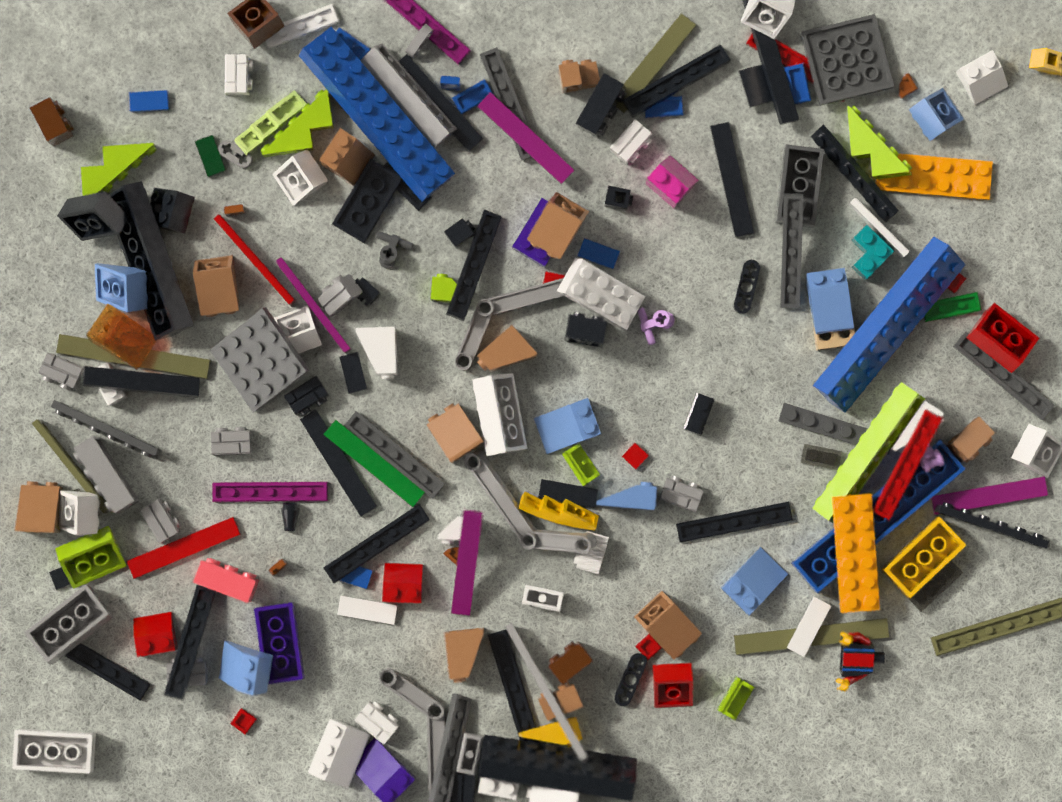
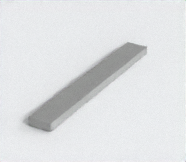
(547, 693)

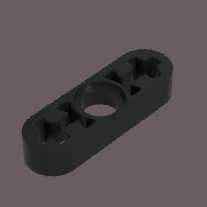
(747, 301)
(641, 668)

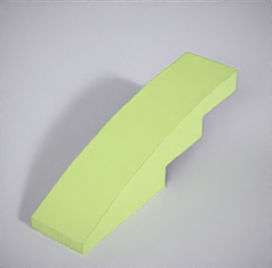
(270, 122)

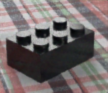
(601, 106)
(93, 216)
(586, 330)

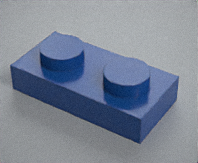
(356, 46)

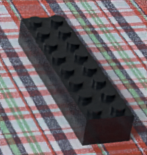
(147, 251)
(557, 768)

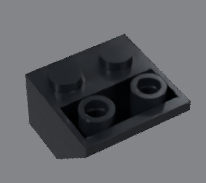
(171, 209)

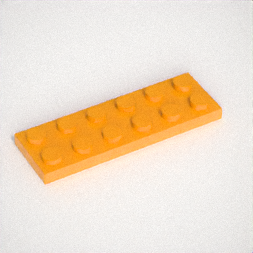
(942, 177)
(855, 553)

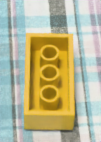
(923, 557)

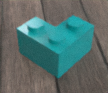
(874, 251)

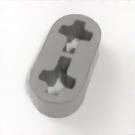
(419, 40)
(232, 157)

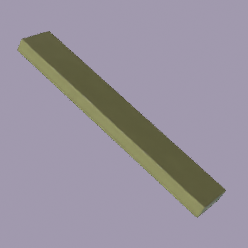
(657, 57)
(68, 461)

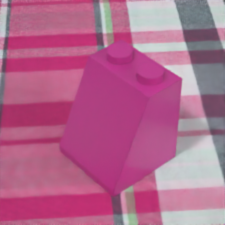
(671, 181)

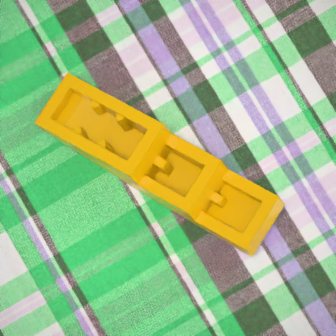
(560, 513)

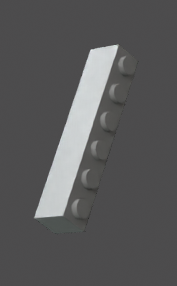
(408, 95)

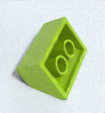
(97, 551)

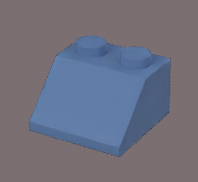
(936, 114)

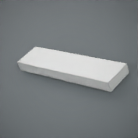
(304, 25)
(878, 227)

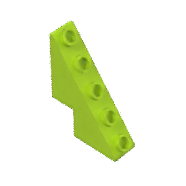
(298, 134)
(867, 144)
(117, 162)

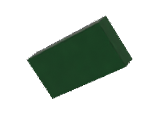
(210, 156)

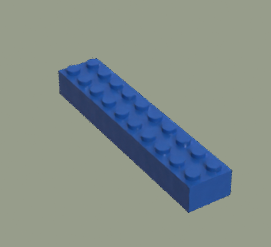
(376, 114)
(889, 324)
(819, 562)

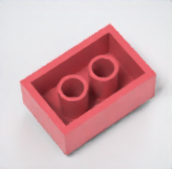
(226, 580)

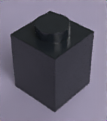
(460, 232)

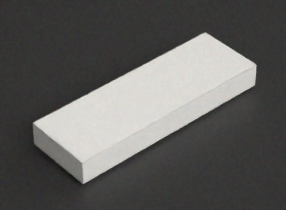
(367, 610)
(808, 626)

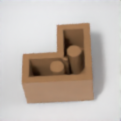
(578, 76)
(970, 440)
(566, 698)

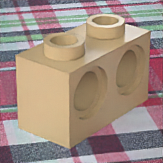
(834, 341)

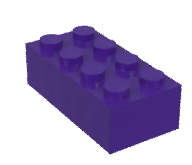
(280, 637)

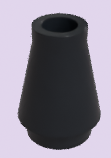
(290, 515)

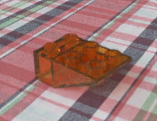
(121, 337)

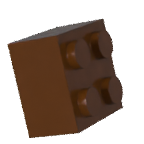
(256, 21)
(52, 122)
(569, 662)

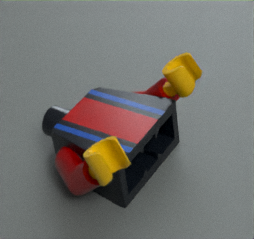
(856, 658)

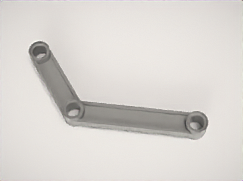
(502, 304)
(517, 518)
(422, 702)

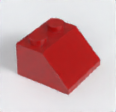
(402, 583)
(154, 634)
(673, 685)

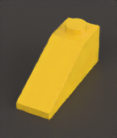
(1046, 61)
(553, 732)

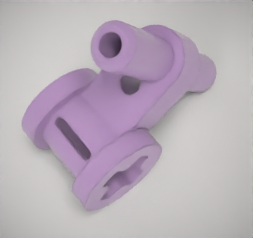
(646, 325)
(931, 459)

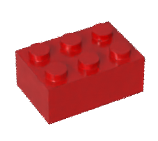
(1003, 337)

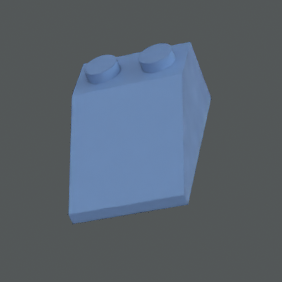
(121, 287)
(829, 300)
(567, 426)
(636, 497)
(754, 581)
(245, 668)

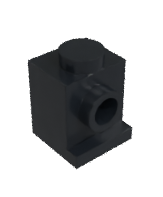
(613, 192)
(368, 293)

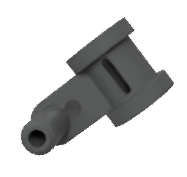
(390, 249)

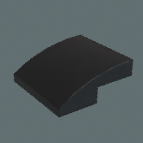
(755, 86)

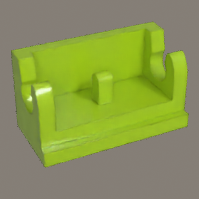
(580, 464)
(735, 698)

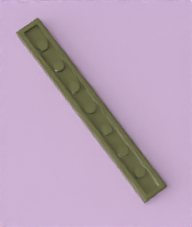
(155, 359)
(997, 627)
(826, 635)

